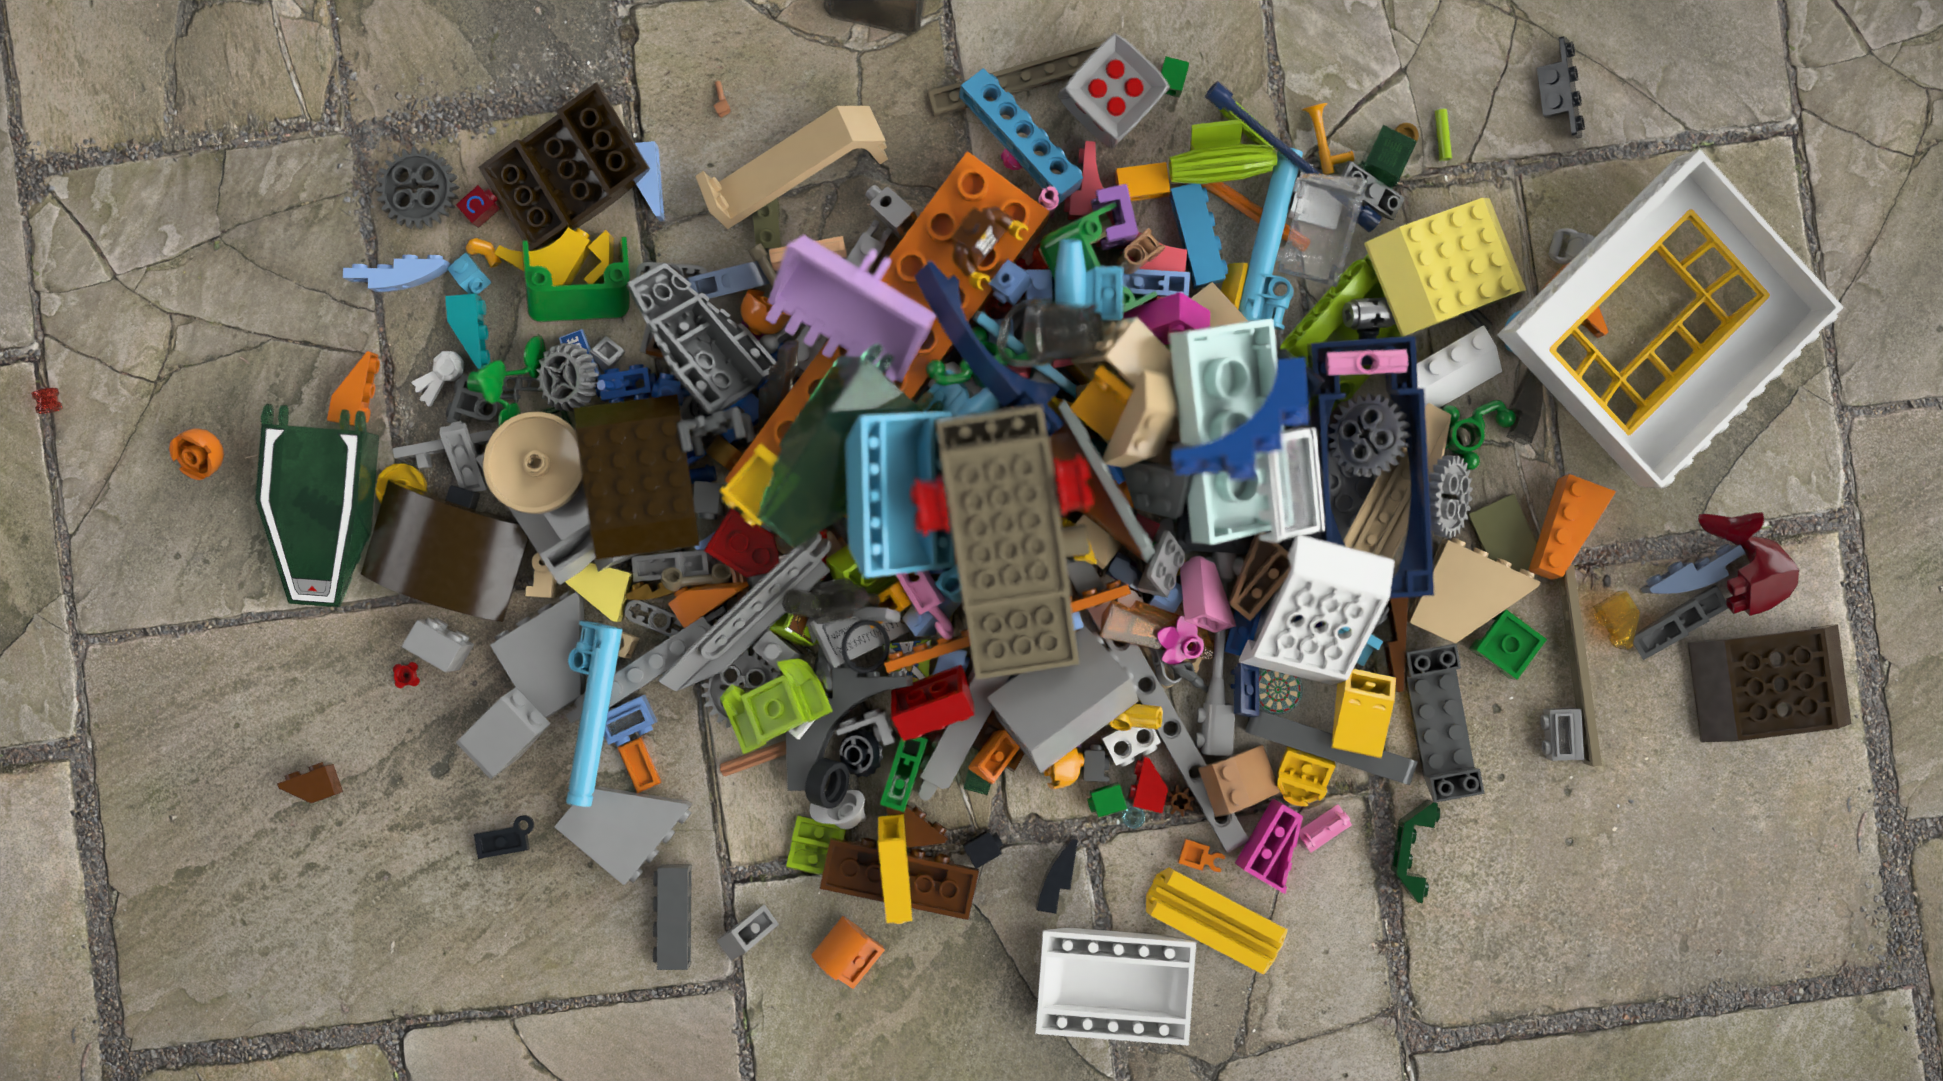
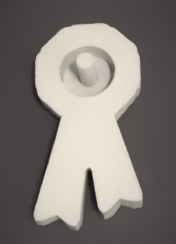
(446, 367)

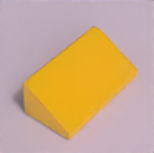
(1234, 282)

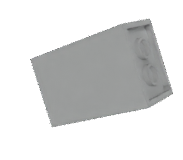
(1063, 706)

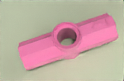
(1382, 362)

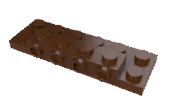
(935, 881)

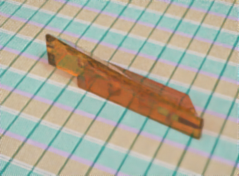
(1140, 626)

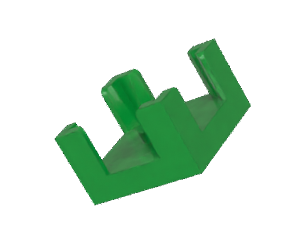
(1509, 644)

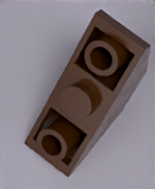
(918, 829)

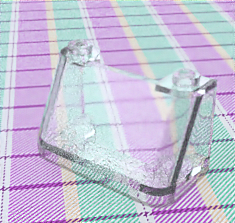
(1322, 227)

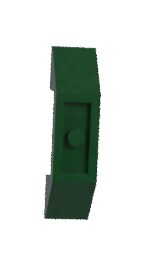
(1423, 815)

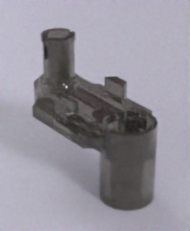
(829, 601)

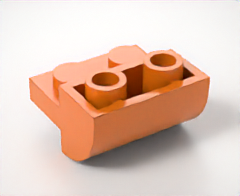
(847, 953)

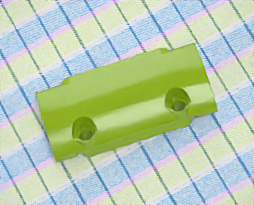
(1326, 322)

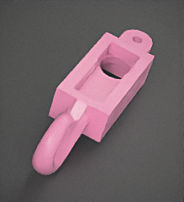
(927, 597)

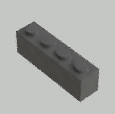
(673, 916)

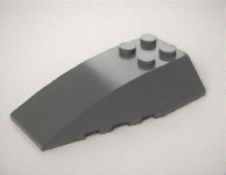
(701, 343)

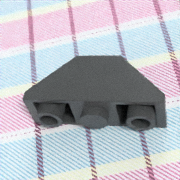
(1377, 195)

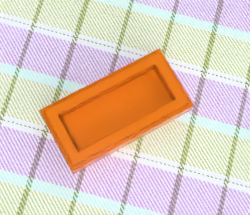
(639, 765)

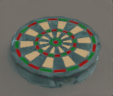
(1279, 691)

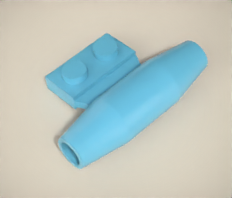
(1097, 286)
(957, 399)

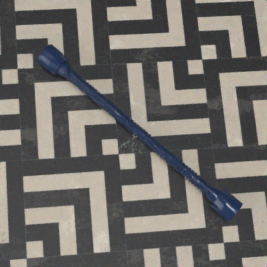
(1222, 98)

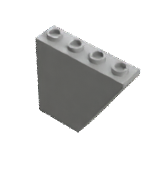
(539, 652)
(623, 828)

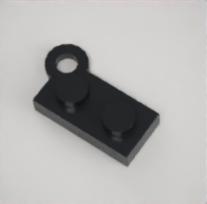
(504, 840)

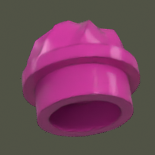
(1009, 161)

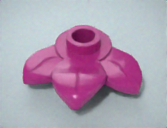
(1176, 641)

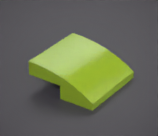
(811, 844)

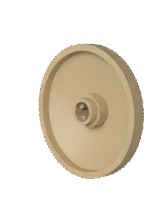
(533, 463)

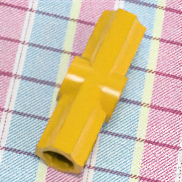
(1138, 716)

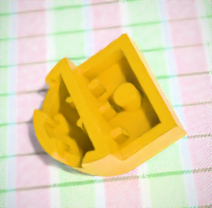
(1303, 776)

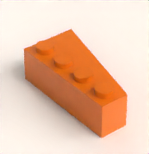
(1568, 522)

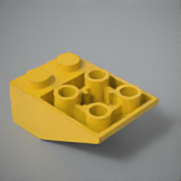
(1363, 713)

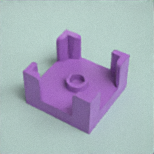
(1123, 216)

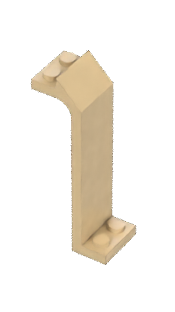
(792, 162)

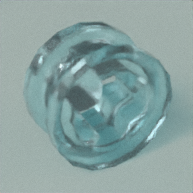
(1138, 822)

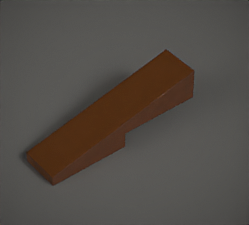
(1396, 648)

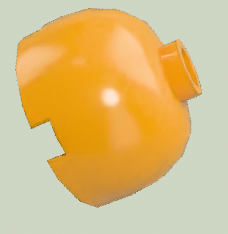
(1065, 770)

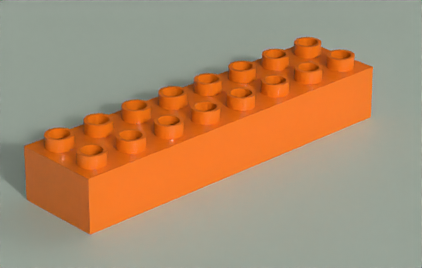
(929, 238)

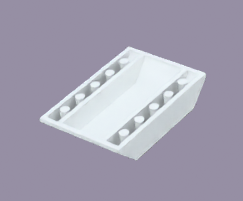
(1115, 985)

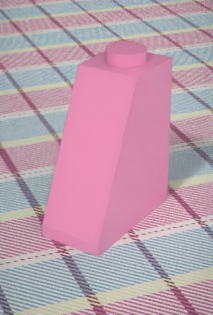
(1204, 596)

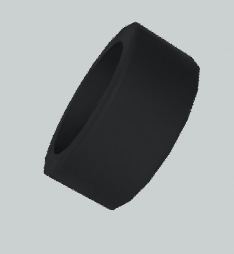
(817, 780)

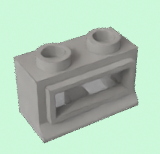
(1562, 734)

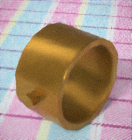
(724, 452)

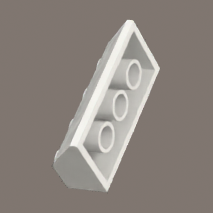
(1458, 367)

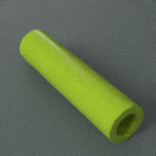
(1443, 134)

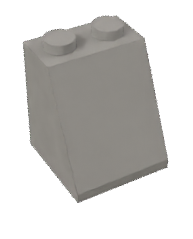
(503, 733)

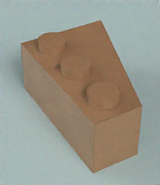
(1260, 576)

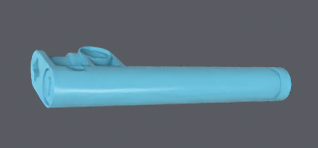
(1258, 294)
(597, 657)

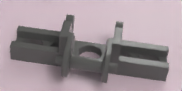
(518, 387)

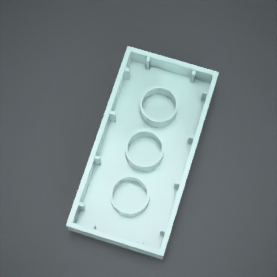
(1219, 386)

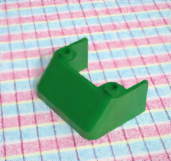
(1087, 230)
(581, 301)

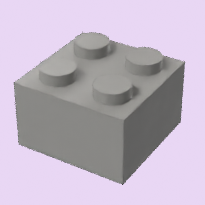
(438, 644)

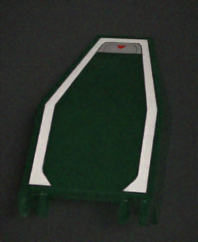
(316, 502)

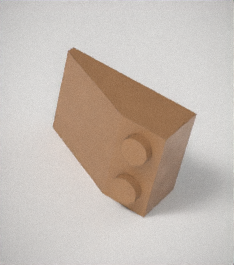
(1239, 781)

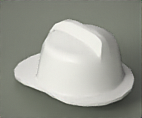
(845, 815)

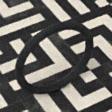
(844, 646)

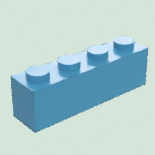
(1197, 235)

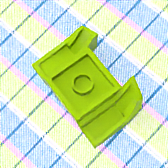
(775, 705)

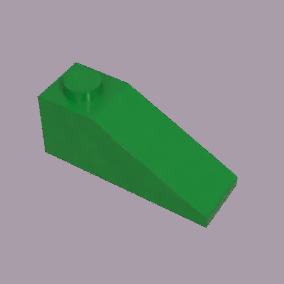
(903, 773)

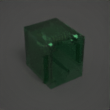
(1387, 155)

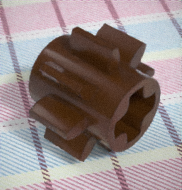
(1185, 804)

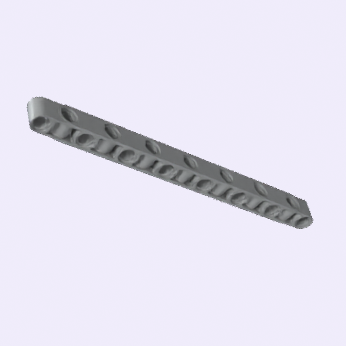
(1179, 743)

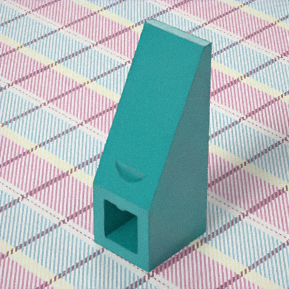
(467, 321)

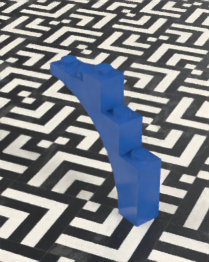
(1261, 433)

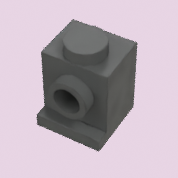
(1095, 763)

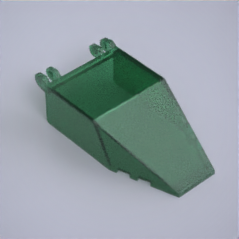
(811, 470)

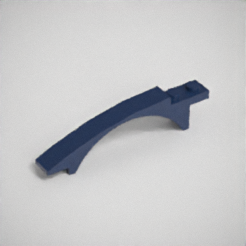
(1004, 384)

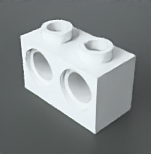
(1133, 746)

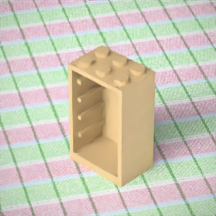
(1127, 351)

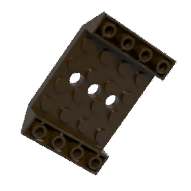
(1738, 693)

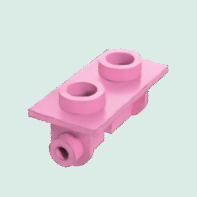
(1324, 828)

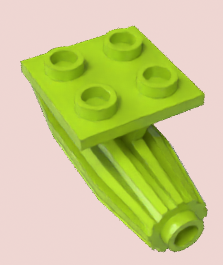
(1220, 156)

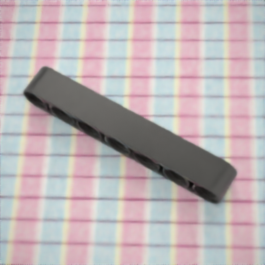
(1320, 742)

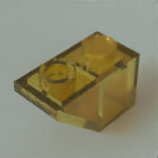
(1619, 617)

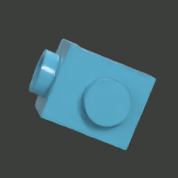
(468, 275)

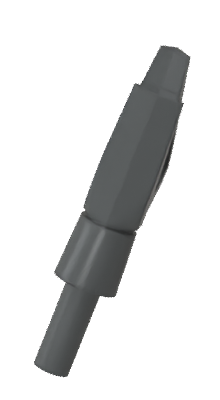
(1187, 671)

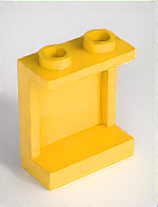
(749, 484)

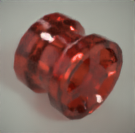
(47, 400)

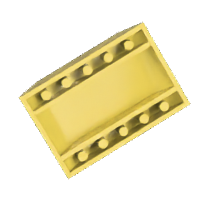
(1444, 266)

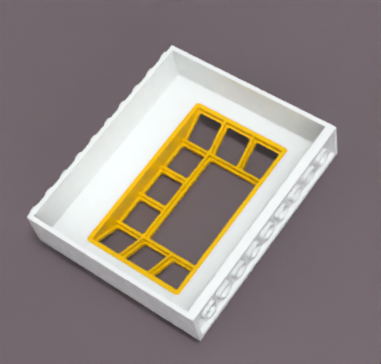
(1720, 371)

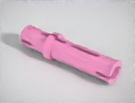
(1049, 199)

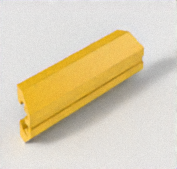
(1214, 920)

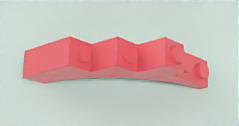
(1080, 205)

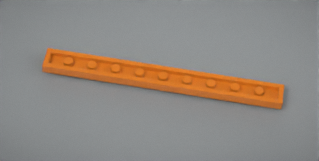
(944, 646)

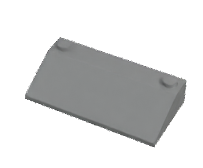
(560, 535)

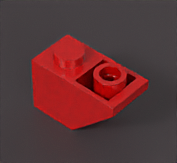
(1149, 789)

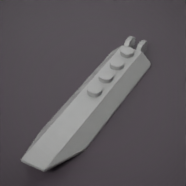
(749, 616)

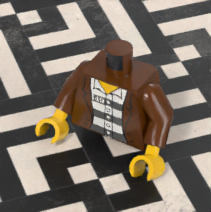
(978, 236)

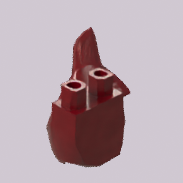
(1771, 571)

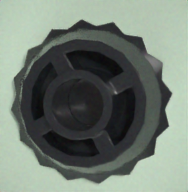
(861, 753)

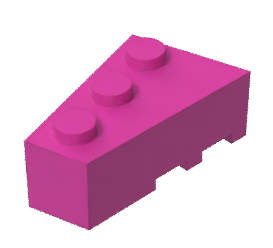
(1171, 315)
(1272, 845)

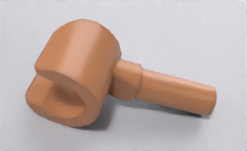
(721, 107)

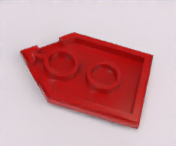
(743, 546)

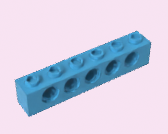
(1006, 131)

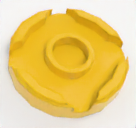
(400, 473)

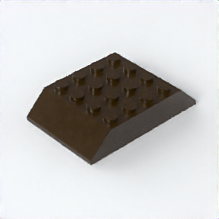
(635, 477)

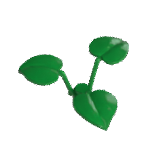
(491, 377)

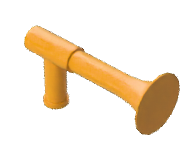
(1327, 161)

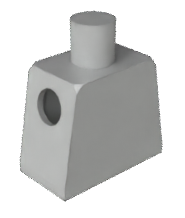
(891, 210)

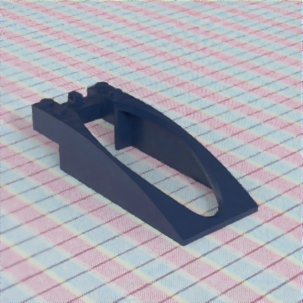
(1415, 567)

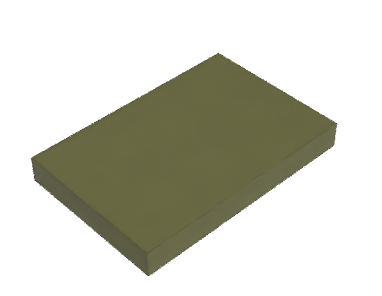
(1504, 532)

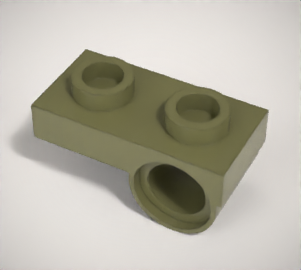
(767, 225)

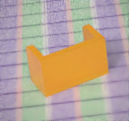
(1144, 181)

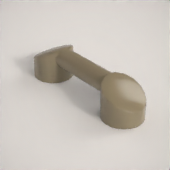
(673, 579)

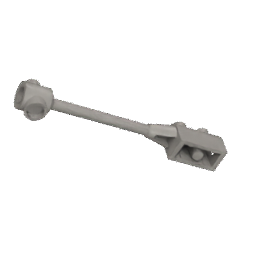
(1217, 715)

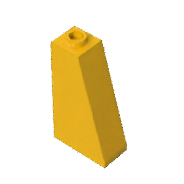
(894, 869)

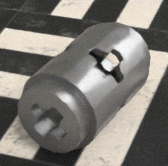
(1367, 314)

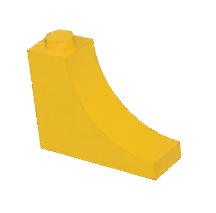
(561, 258)

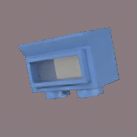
(628, 719)

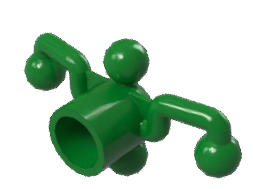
(936, 369)
(1475, 426)

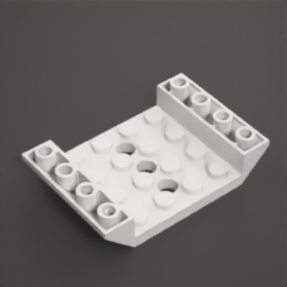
(1328, 586)

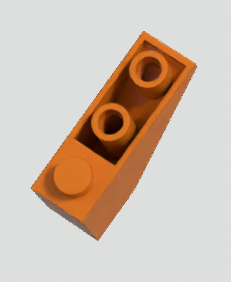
(355, 390)

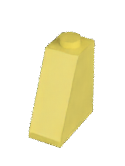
(603, 589)

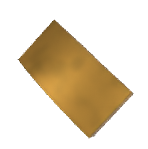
(646, 591)

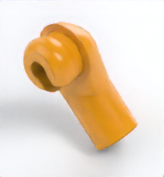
(485, 248)

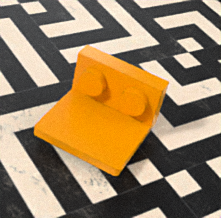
(1102, 403)

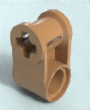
(1142, 250)

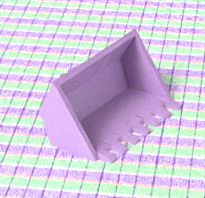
(847, 305)

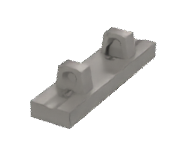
(423, 450)

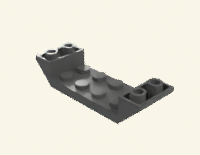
(1441, 723)

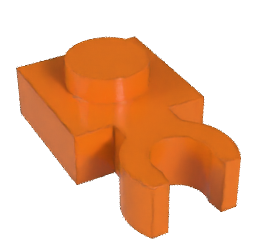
(1196, 855)

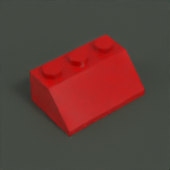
(932, 703)

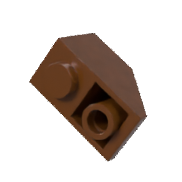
(314, 785)

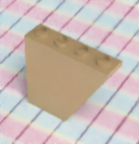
(1467, 591)

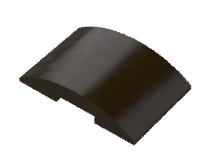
(565, 169)
(444, 553)

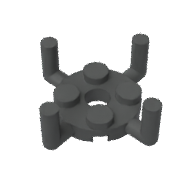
(718, 424)

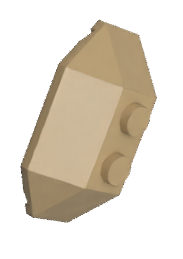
(1144, 421)

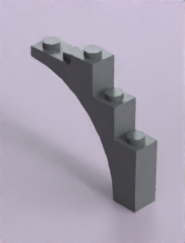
(848, 691)

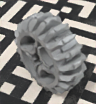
(574, 375)

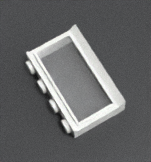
(1292, 487)

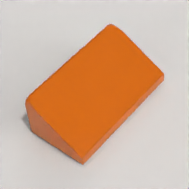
(994, 756)

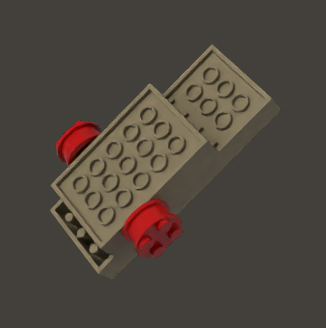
(1009, 535)

